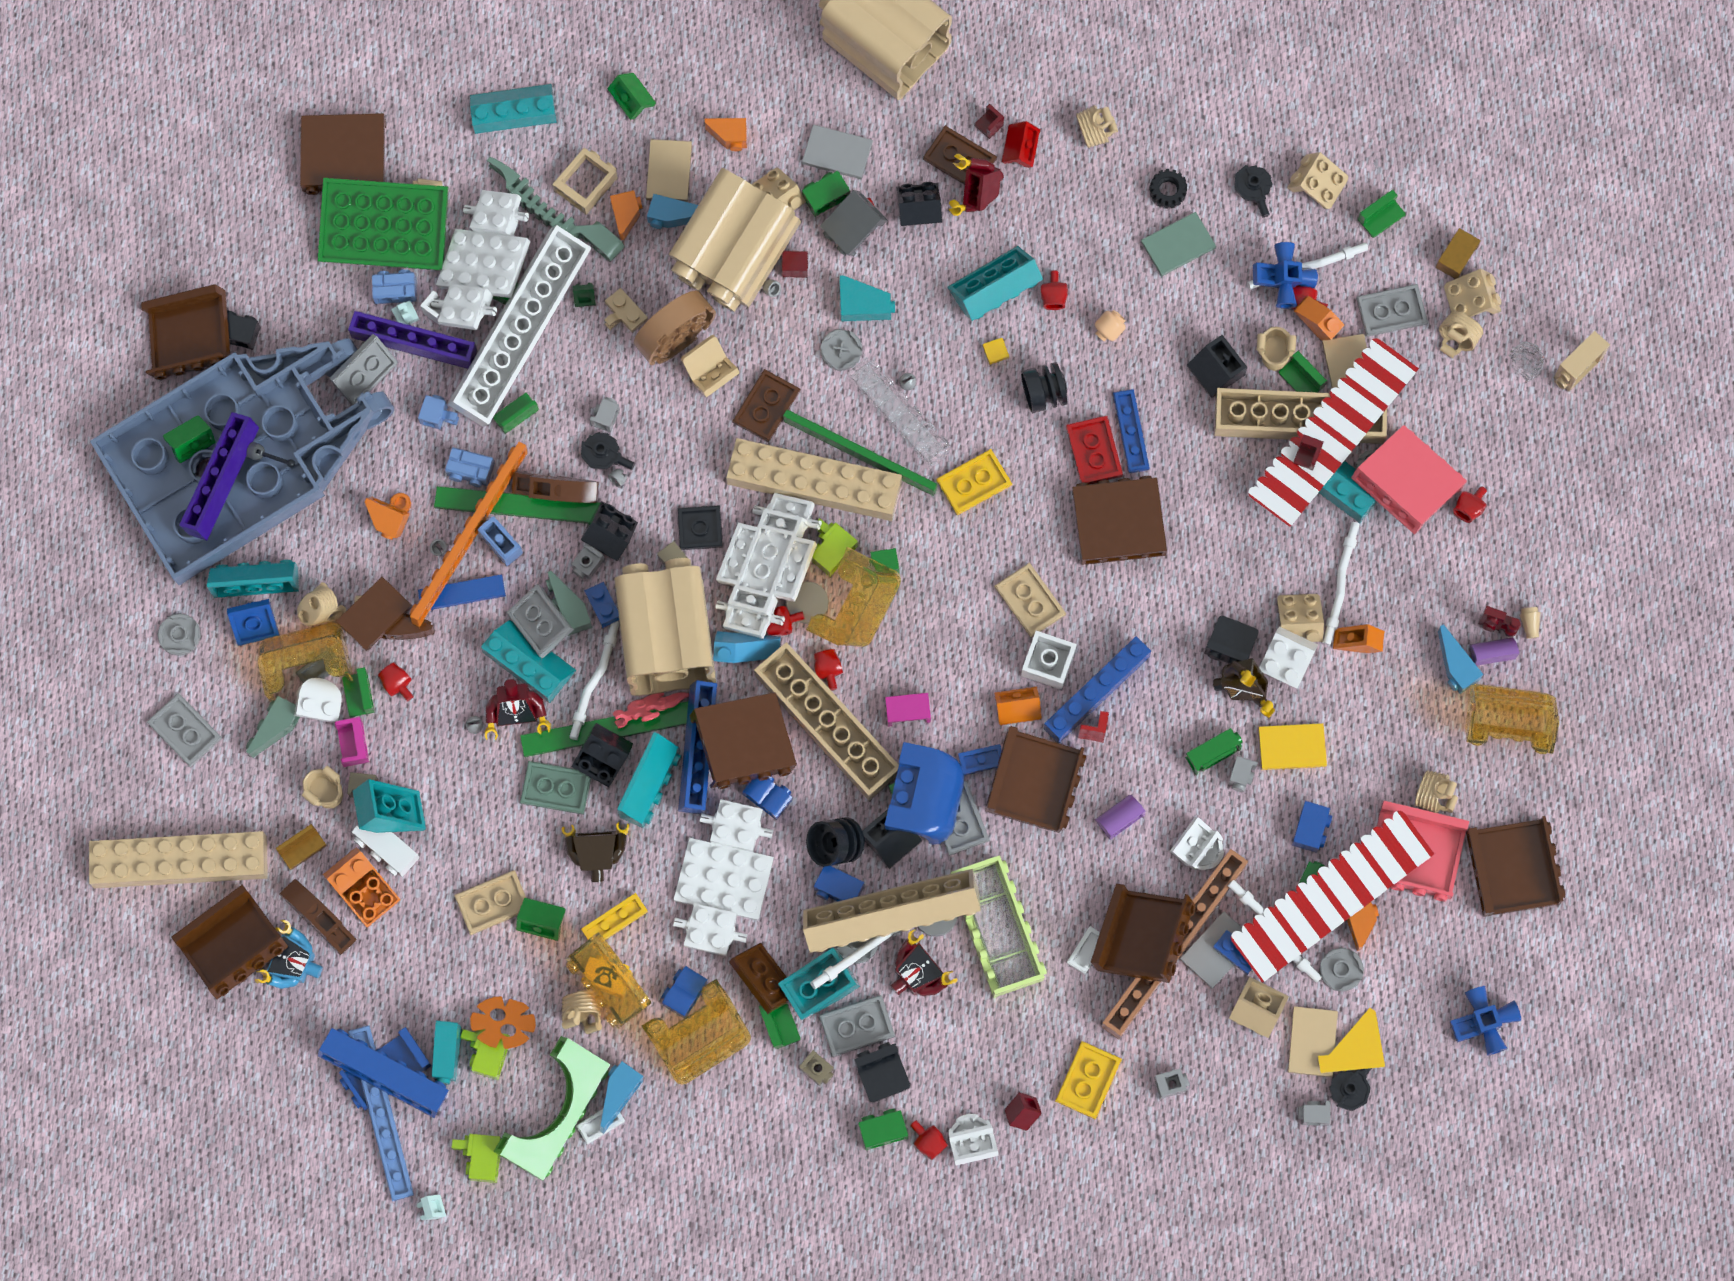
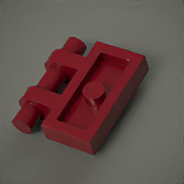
(1495, 619)

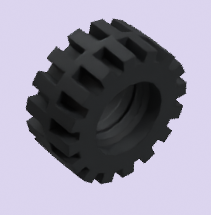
(1164, 200)

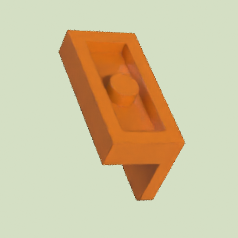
(1018, 705)

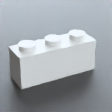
(387, 847)

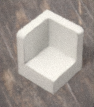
(428, 310)

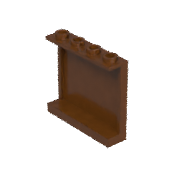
(341, 149)
(187, 331)
(1119, 520)
(744, 740)
(1035, 781)
(1515, 867)
(1142, 934)
(229, 942)

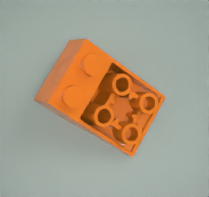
(361, 887)

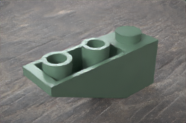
(569, 604)
(275, 726)

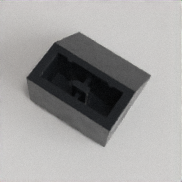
(919, 204)
(1217, 366)
(609, 531)
(602, 755)
(889, 844)

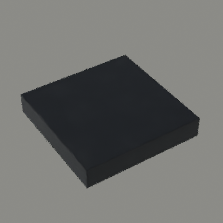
(700, 527)

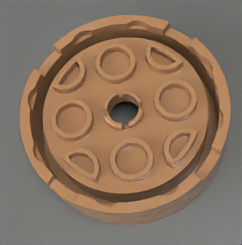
(674, 327)

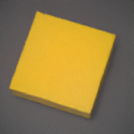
(995, 351)

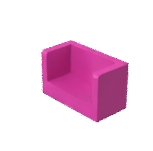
(908, 708)
(352, 741)

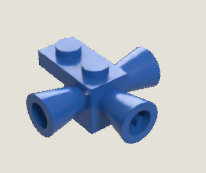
(1284, 275)
(1485, 1021)

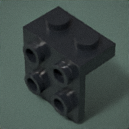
(1231, 640)
(882, 1072)

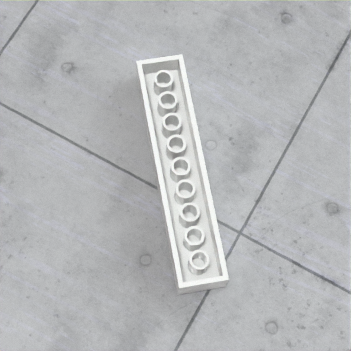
(519, 326)

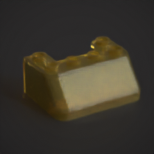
(865, 605)
(300, 648)
(1512, 715)
(609, 980)
(700, 1038)

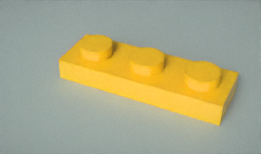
(616, 918)

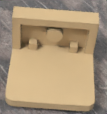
(1318, 179)
(781, 187)
(1473, 293)
(709, 366)
(1302, 615)

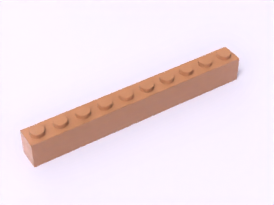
(1205, 903)

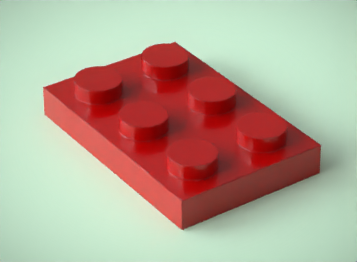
(1094, 450)

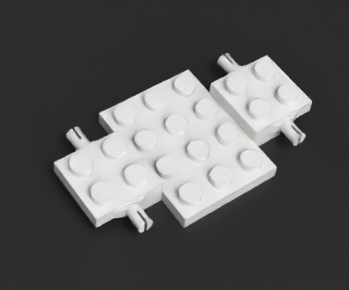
(482, 261)
(766, 564)
(723, 878)

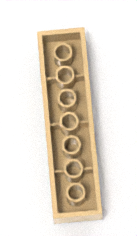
(1274, 414)
(814, 479)
(827, 721)
(178, 859)
(891, 911)

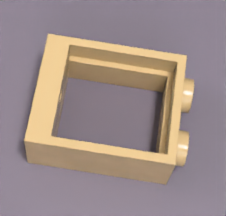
(575, 198)
(1581, 361)

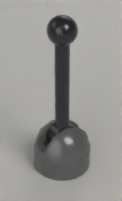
(256, 452)

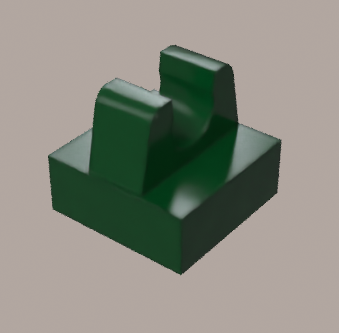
(584, 295)

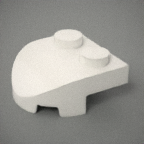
(318, 700)
(1199, 846)
(972, 1139)

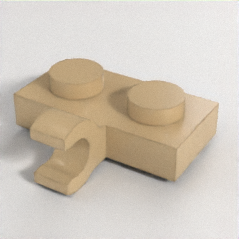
(625, 311)

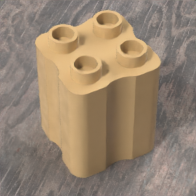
(887, 38)
(733, 240)
(664, 627)

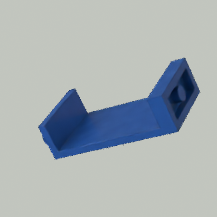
(401, 1048)

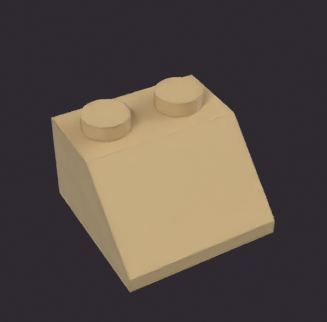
(1259, 1007)

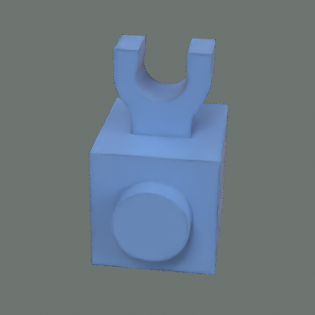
(435, 412)

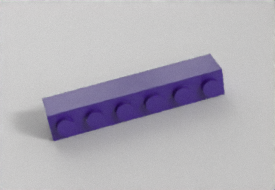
(413, 340)
(219, 476)

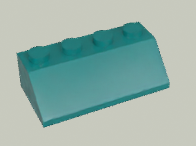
(512, 108)
(995, 283)
(1347, 494)
(253, 579)
(516, 655)
(649, 780)

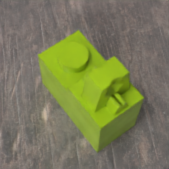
(834, 543)
(487, 1060)
(484, 1162)

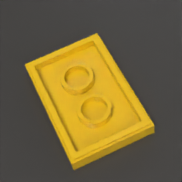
(974, 482)
(1292, 746)
(1088, 1080)

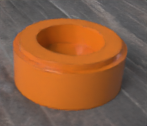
(401, 501)

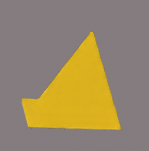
(1358, 1049)

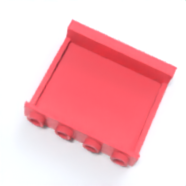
(1408, 479)
(1444, 837)

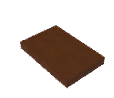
(949, 144)
(766, 405)
(374, 613)
(761, 976)

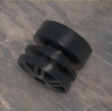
(1044, 387)
(835, 841)

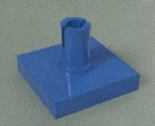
(253, 622)

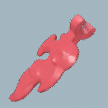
(642, 707)

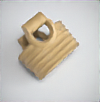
(1092, 131)
(1460, 329)
(1275, 347)
(318, 606)
(1435, 787)
(323, 788)
(577, 1008)

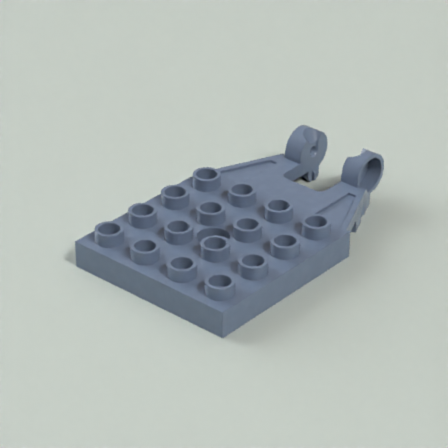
(265, 491)

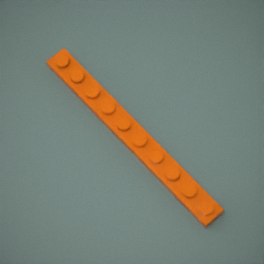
(463, 541)

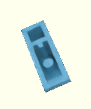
(669, 212)
(743, 648)
(1459, 666)
(621, 1087)

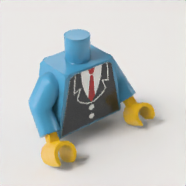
(293, 963)

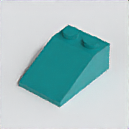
(388, 808)
(809, 1001)

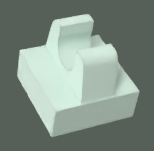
(405, 313)
(432, 1207)

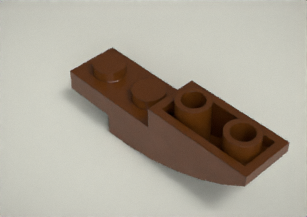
(555, 488)
(406, 630)
(318, 916)

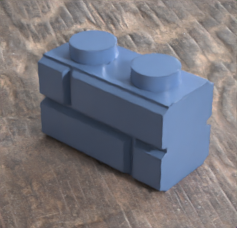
(394, 287)
(469, 467)
(500, 541)

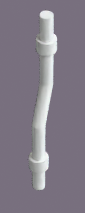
(1345, 253)
(1332, 622)
(579, 717)
(1247, 898)
(832, 972)

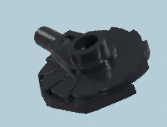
(1253, 185)
(602, 452)
(1350, 1089)

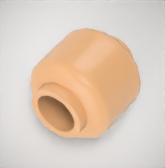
(1110, 325)

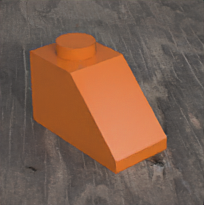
(728, 131)
(626, 211)
(1318, 318)
(386, 517)
(1359, 639)
(1362, 924)

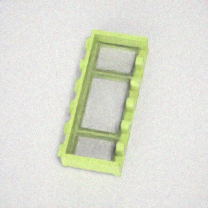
(1000, 931)

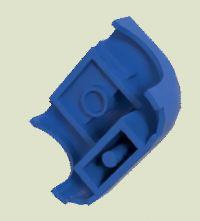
(926, 793)

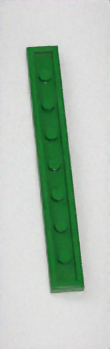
(859, 452)
(516, 505)
(559, 739)

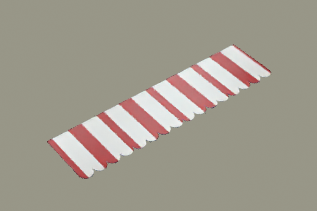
(1341, 426)
(1331, 896)

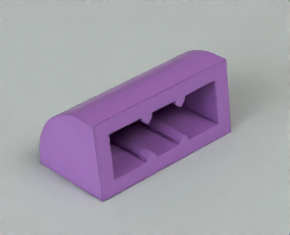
(1494, 651)
(1120, 816)

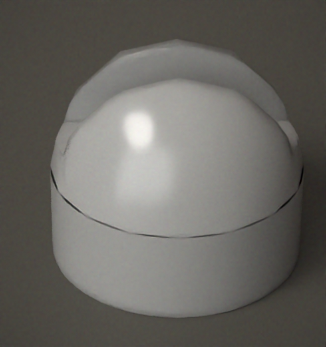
(771, 288)
(909, 385)
(617, 475)
(435, 550)
(476, 727)

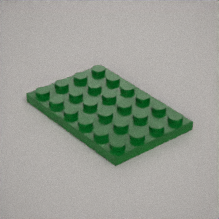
(383, 224)

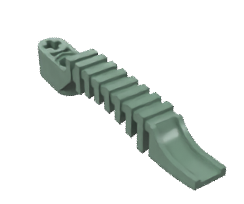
(597, 234)

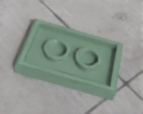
(1178, 244)
(555, 788)

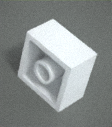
(1288, 657)
(1048, 660)

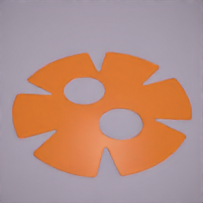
(492, 1032)

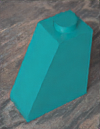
(864, 301)
(446, 1051)

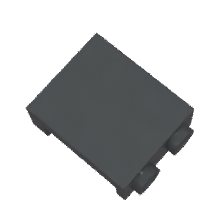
(852, 223)

